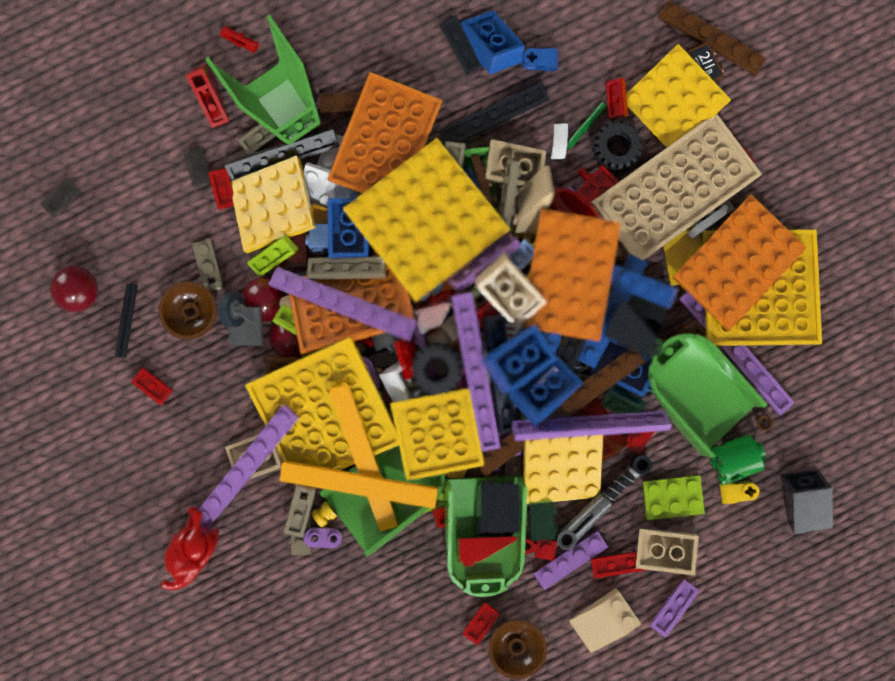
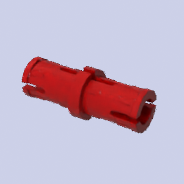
(239, 39)

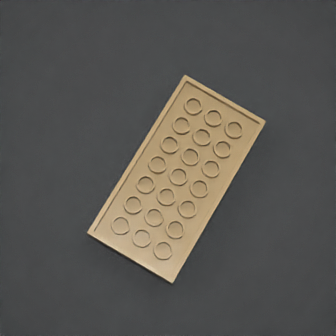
(677, 187)

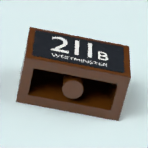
(706, 58)

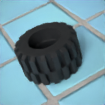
(625, 132)
(423, 377)

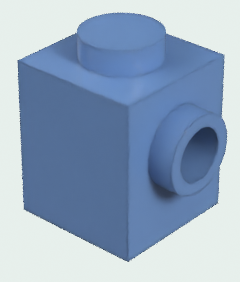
(318, 239)

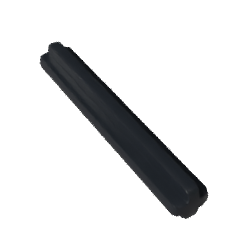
(126, 320)

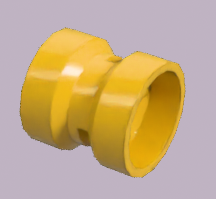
(324, 514)

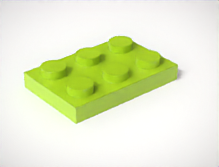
(673, 497)

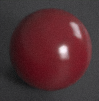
(74, 289)
(260, 294)
(284, 342)

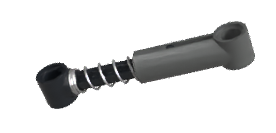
(601, 503)

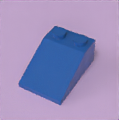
(493, 42)
(545, 391)

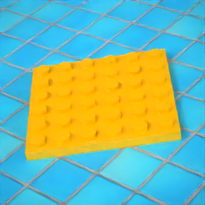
(426, 219)
(786, 312)
(304, 387)

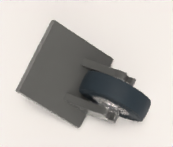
(242, 321)

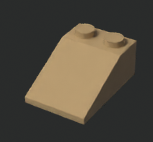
(530, 160)
(530, 200)
(510, 290)
(271, 463)
(667, 551)
(605, 621)

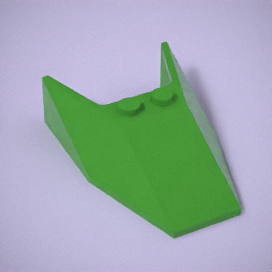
(278, 98)

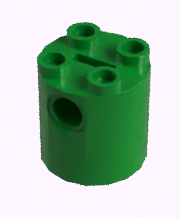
(738, 459)

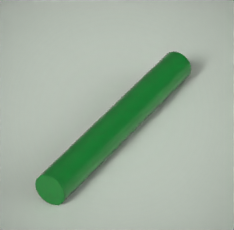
(584, 127)

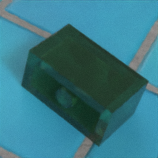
(622, 401)
(542, 520)

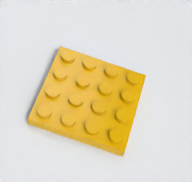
(675, 97)
(272, 204)
(437, 434)
(563, 468)

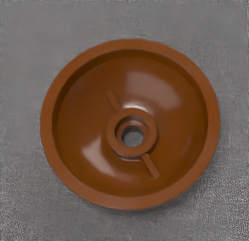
(175, 309)
(521, 661)

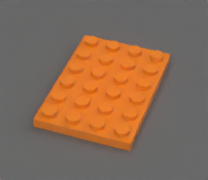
(383, 133)
(739, 262)
(572, 273)
(322, 327)

